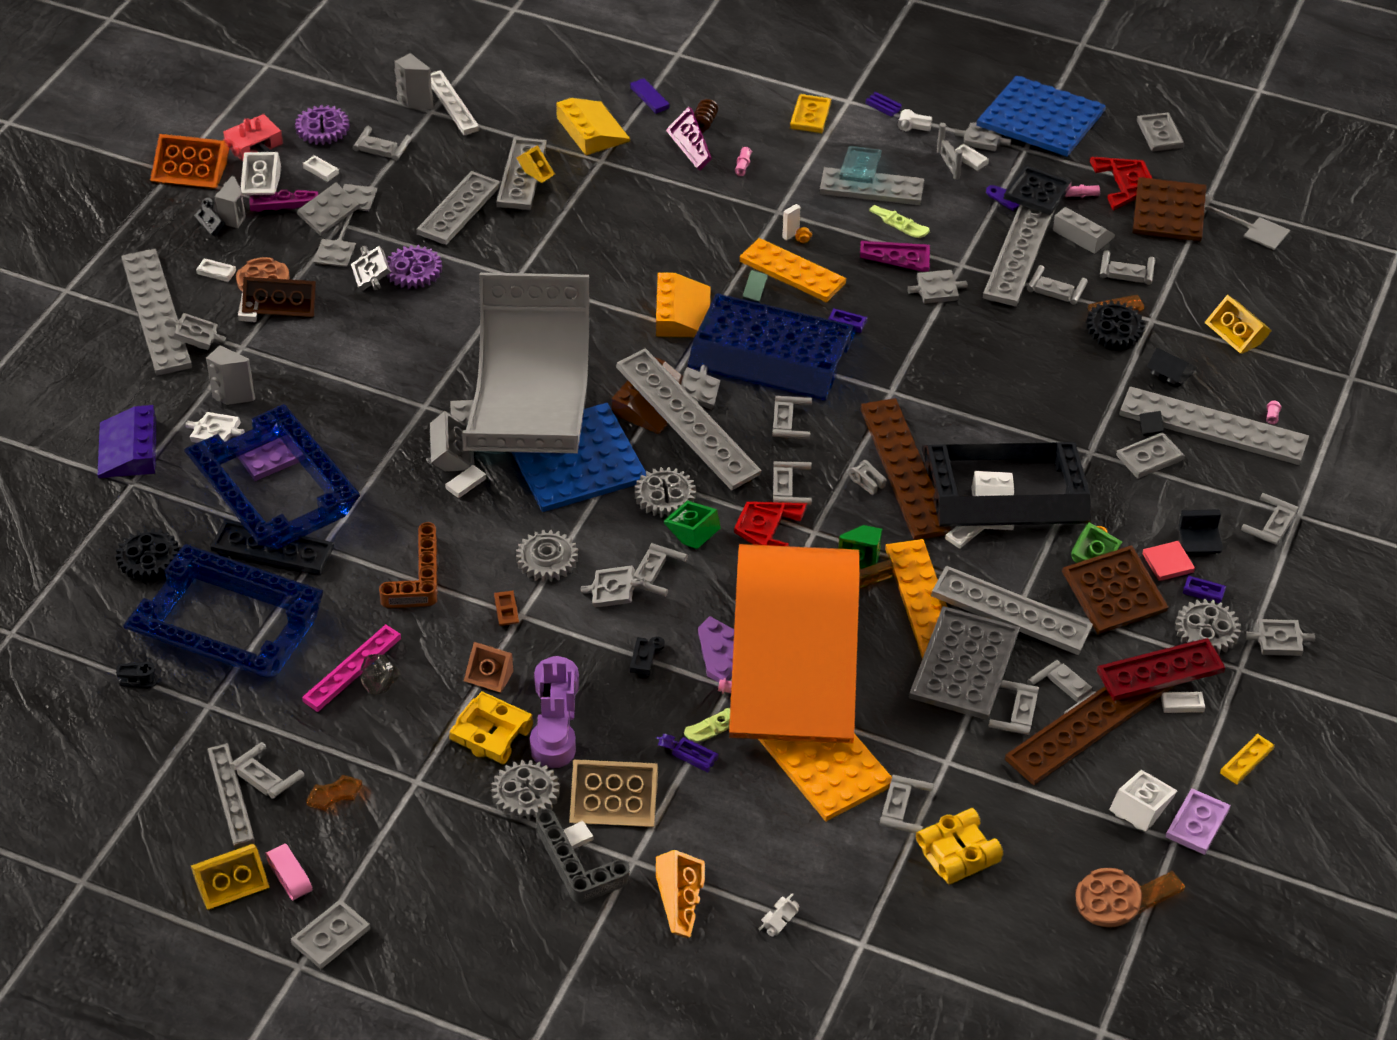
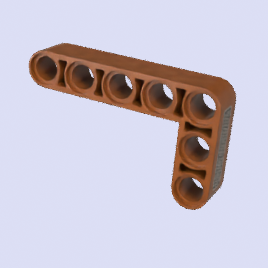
(417, 592)

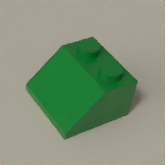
(693, 523)
(866, 540)

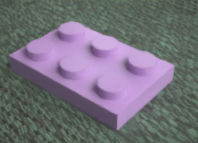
(1198, 821)

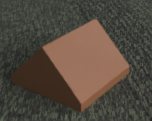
(489, 667)

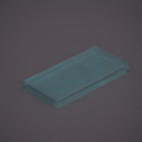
(860, 164)

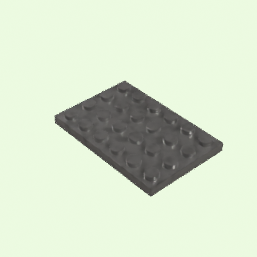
(964, 663)

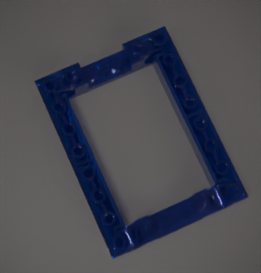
(267, 427)
(194, 563)

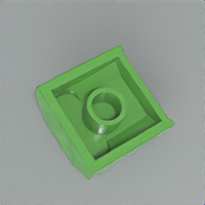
(1093, 543)

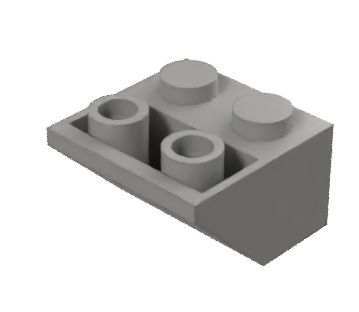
(230, 203)

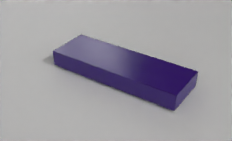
(649, 95)

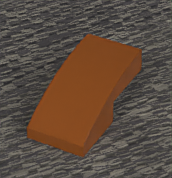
(506, 608)

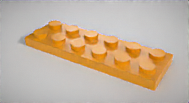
(793, 270)

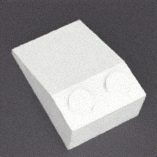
(260, 173)
(991, 485)
(1142, 800)

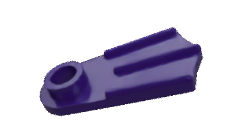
(998, 195)

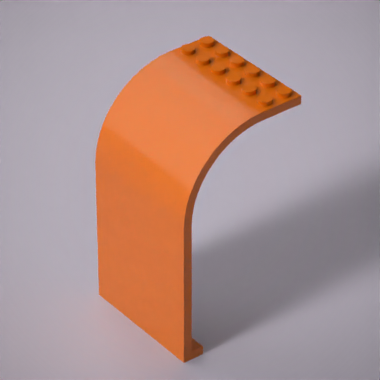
(795, 644)

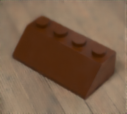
(279, 296)

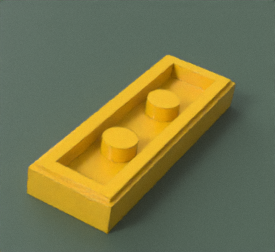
(1247, 759)

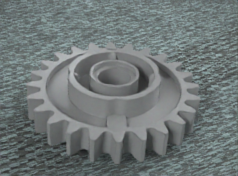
(547, 555)

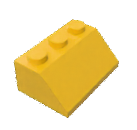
(1237, 325)
(230, 876)

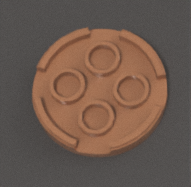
(262, 268)
(1108, 897)

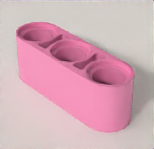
(289, 871)

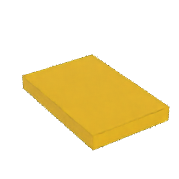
(810, 113)

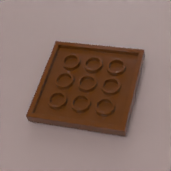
(1169, 209)
(1114, 589)

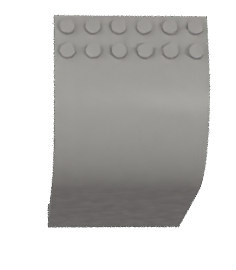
(530, 363)

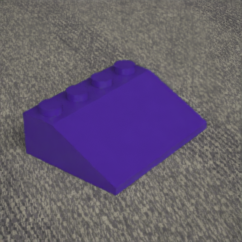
(128, 443)

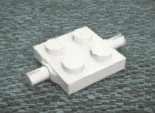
(214, 424)

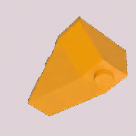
(679, 884)

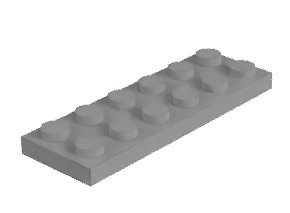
(517, 186)
(884, 187)
(458, 207)

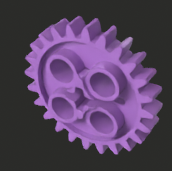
(309, 124)
(414, 266)

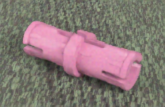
(743, 161)
(1082, 191)

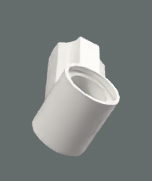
(909, 120)

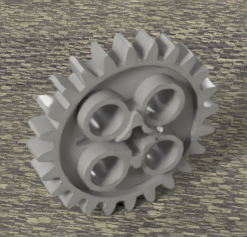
(651, 495)
(1209, 622)
(525, 789)

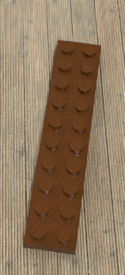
(903, 467)
(1075, 732)

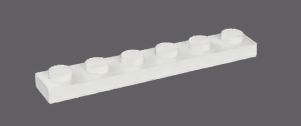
(453, 104)

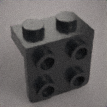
(1200, 531)

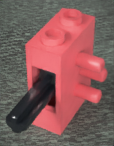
(253, 136)

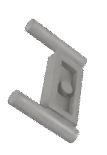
(379, 146)
(951, 158)
(1127, 271)
(1055, 288)
(783, 417)
(783, 481)
(1277, 523)
(652, 564)
(1065, 680)
(1023, 708)
(260, 776)
(897, 803)

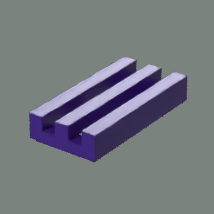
(883, 104)
(848, 318)
(1204, 591)
(693, 757)

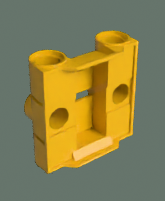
(479, 718)
(948, 856)

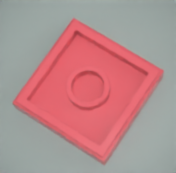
(1168, 560)

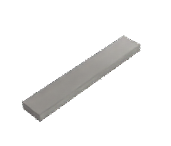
(231, 796)

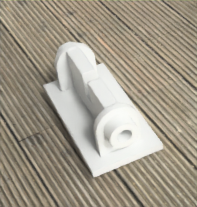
(785, 909)

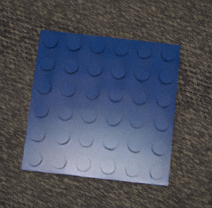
(1041, 115)
(600, 467)

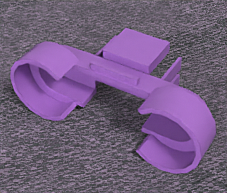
(553, 738)

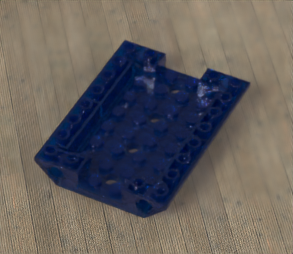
(768, 355)

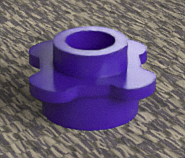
(667, 741)

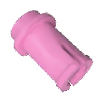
(1273, 412)
(725, 686)

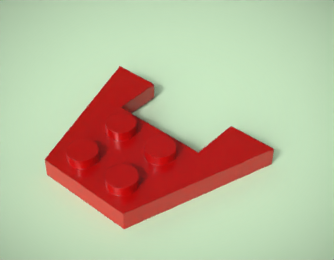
(1126, 175)
(760, 521)

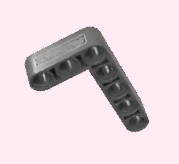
(570, 862)

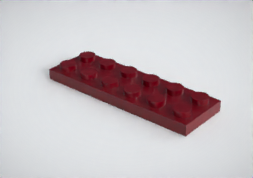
(1160, 669)

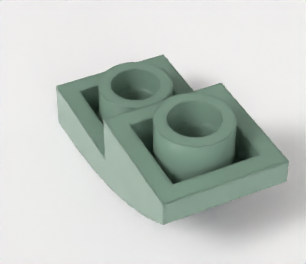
(754, 286)

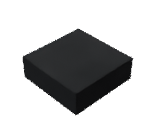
(1151, 423)

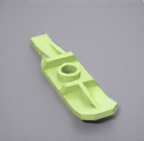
(905, 225)
(709, 727)

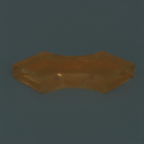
(325, 795)

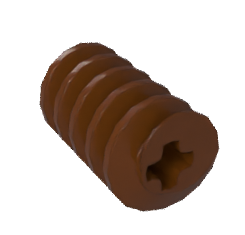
(706, 113)

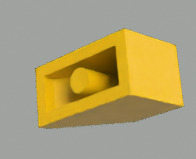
(535, 164)

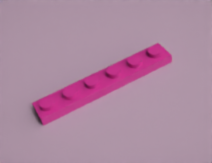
(350, 668)

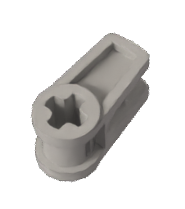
(868, 477)

